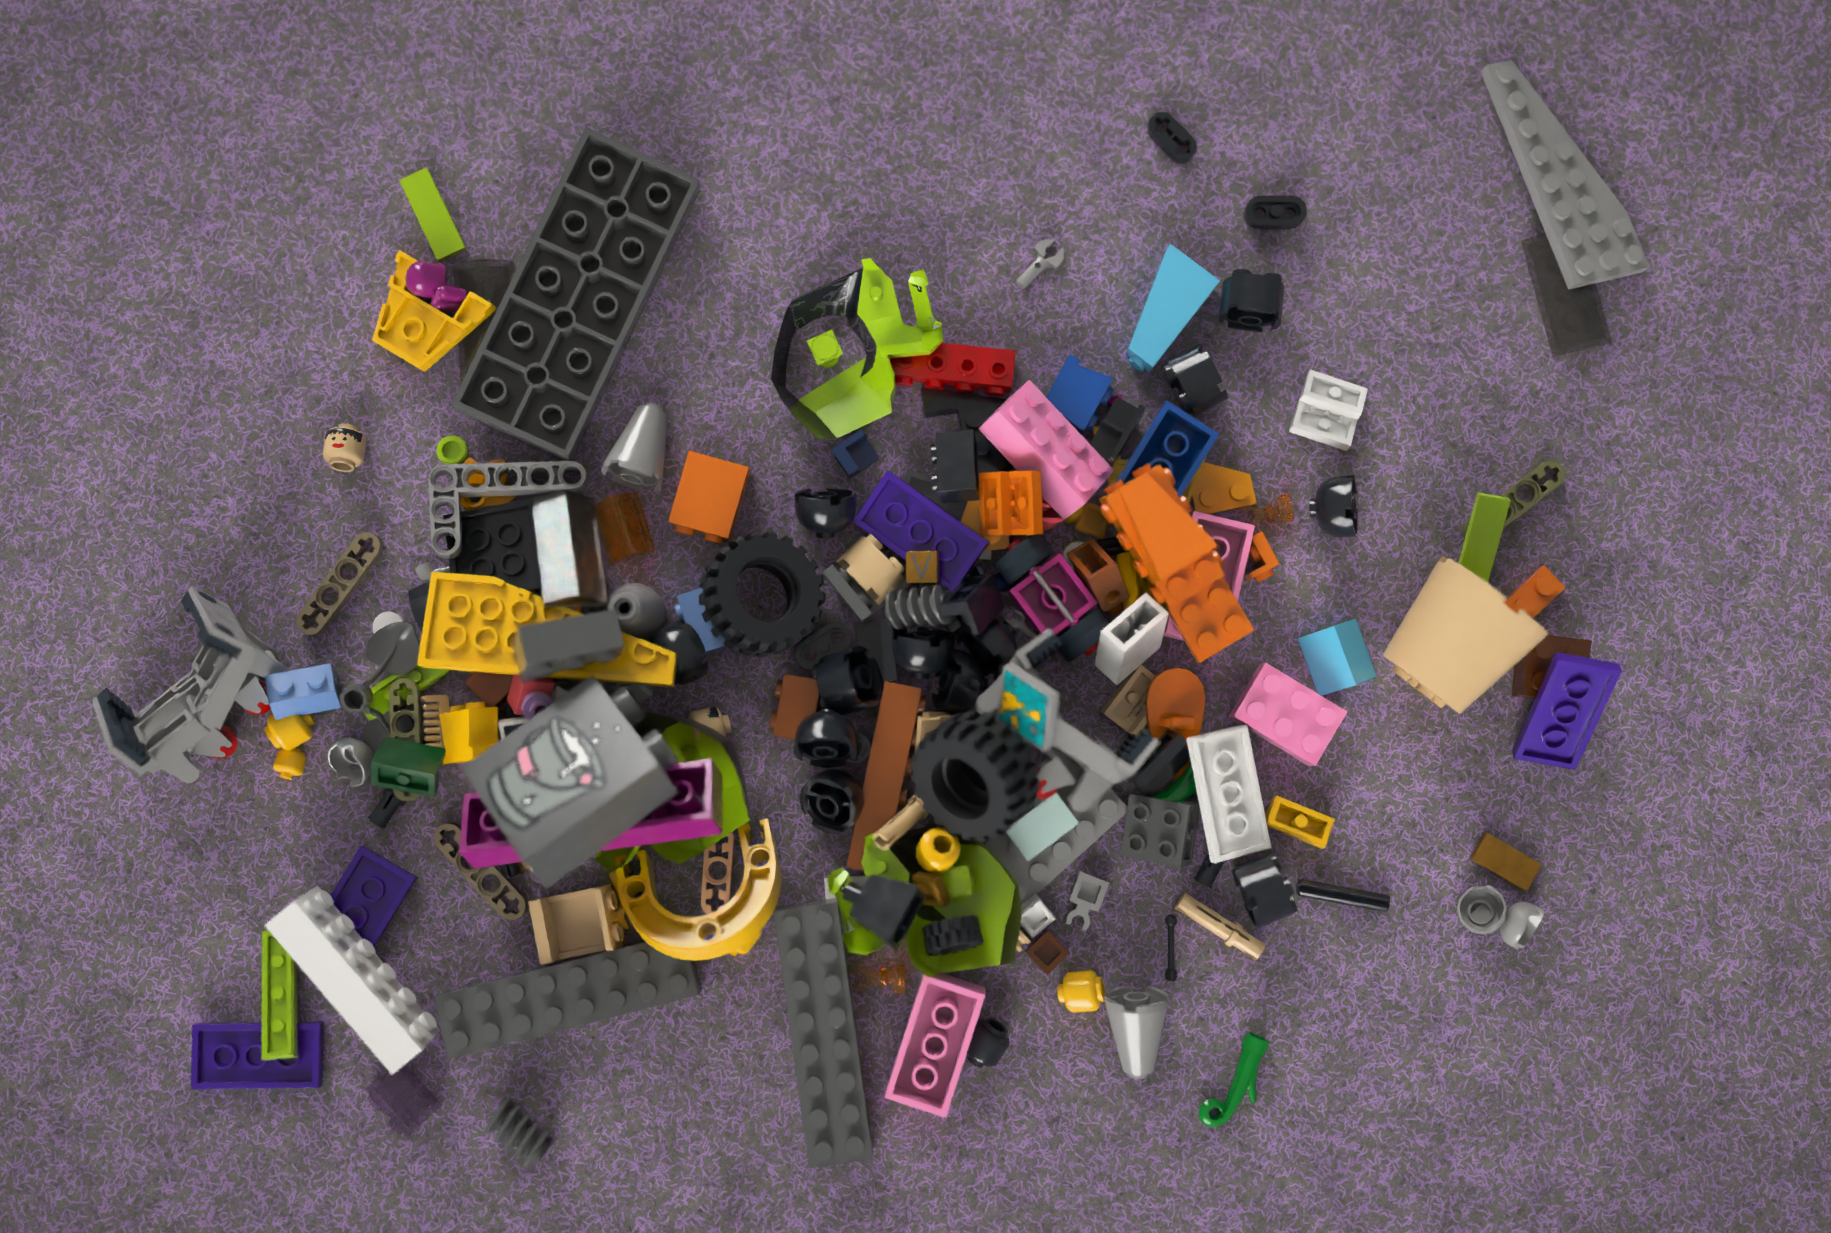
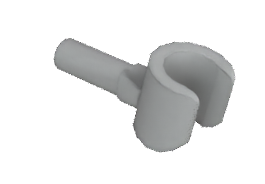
(424, 571)
(1019, 623)

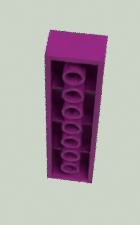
(687, 815)

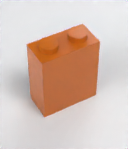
(709, 497)

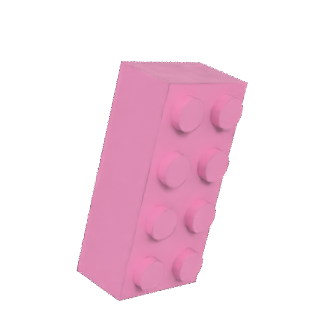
(1039, 437)
(1233, 547)
(935, 1043)

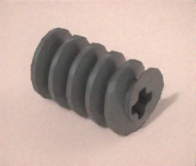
(916, 608)
(519, 1134)

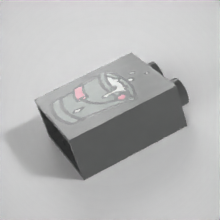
(573, 778)

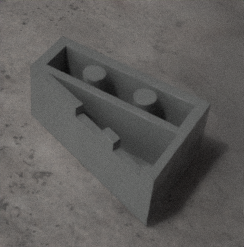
(567, 644)

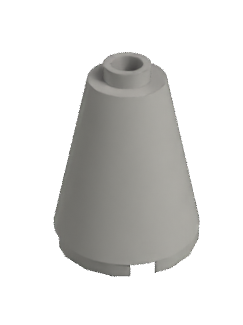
(640, 450)
(1137, 1026)

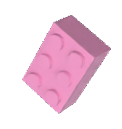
(1287, 714)

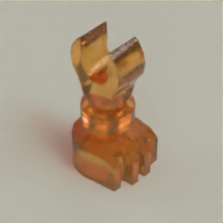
(1282, 511)
(884, 977)

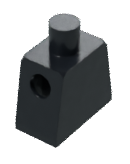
(885, 907)

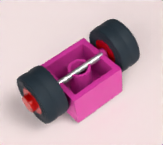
(1052, 595)

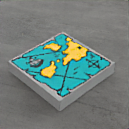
(1028, 706)

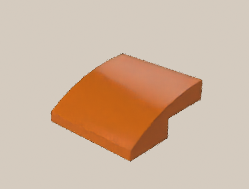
(1010, 503)

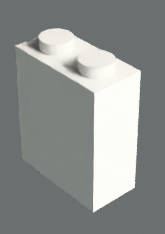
(1131, 638)

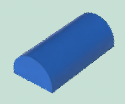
(1173, 442)

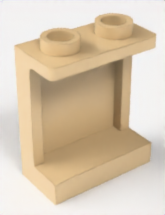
(576, 923)

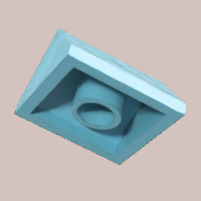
(1337, 657)

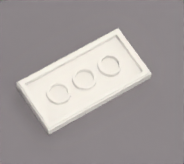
(1228, 793)

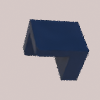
(855, 454)

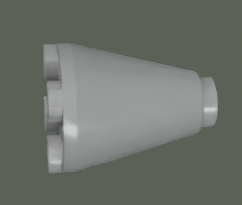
(646, 612)

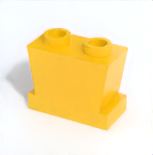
(468, 731)

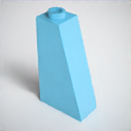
(1172, 302)

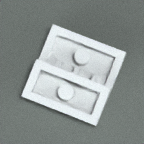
(1333, 397)

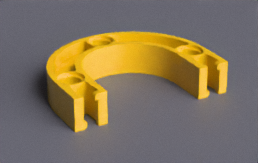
(733, 923)

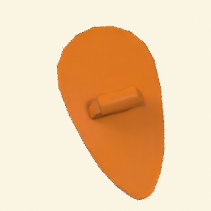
(1175, 703)

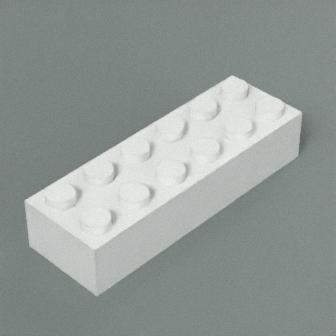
(354, 978)

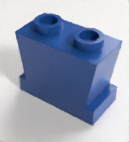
(1078, 394)

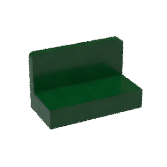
(407, 766)

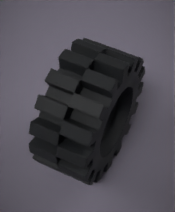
(952, 935)

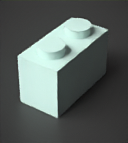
(1041, 826)

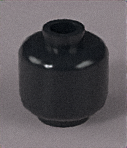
(988, 1043)

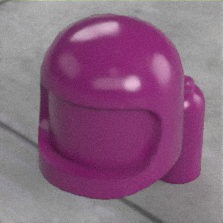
(430, 282)

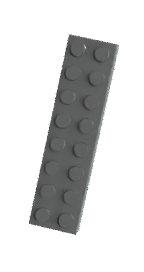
(561, 997)
(823, 1033)

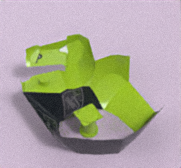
(873, 313)

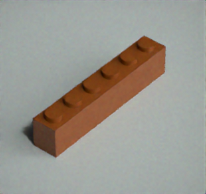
(887, 763)

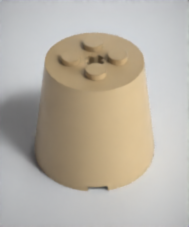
(1459, 637)

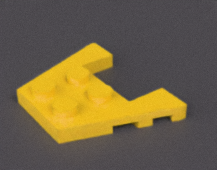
(418, 329)

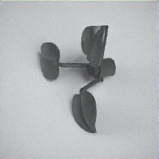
(397, 651)

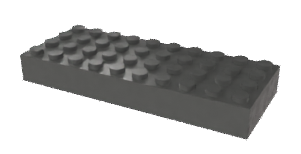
(577, 295)

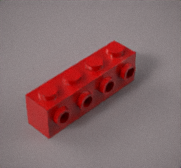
(959, 367)

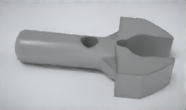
(1040, 263)

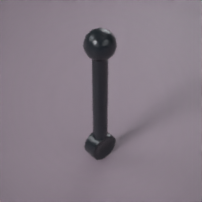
(1171, 973)

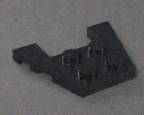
(971, 413)

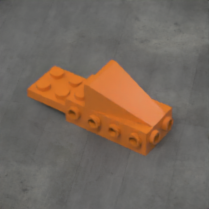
(1175, 559)

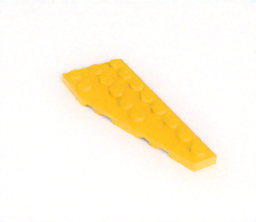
(475, 623)

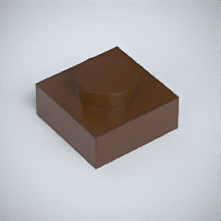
(1047, 952)

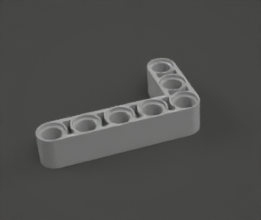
(492, 487)

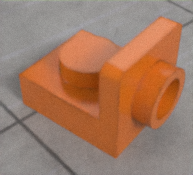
(1262, 553)

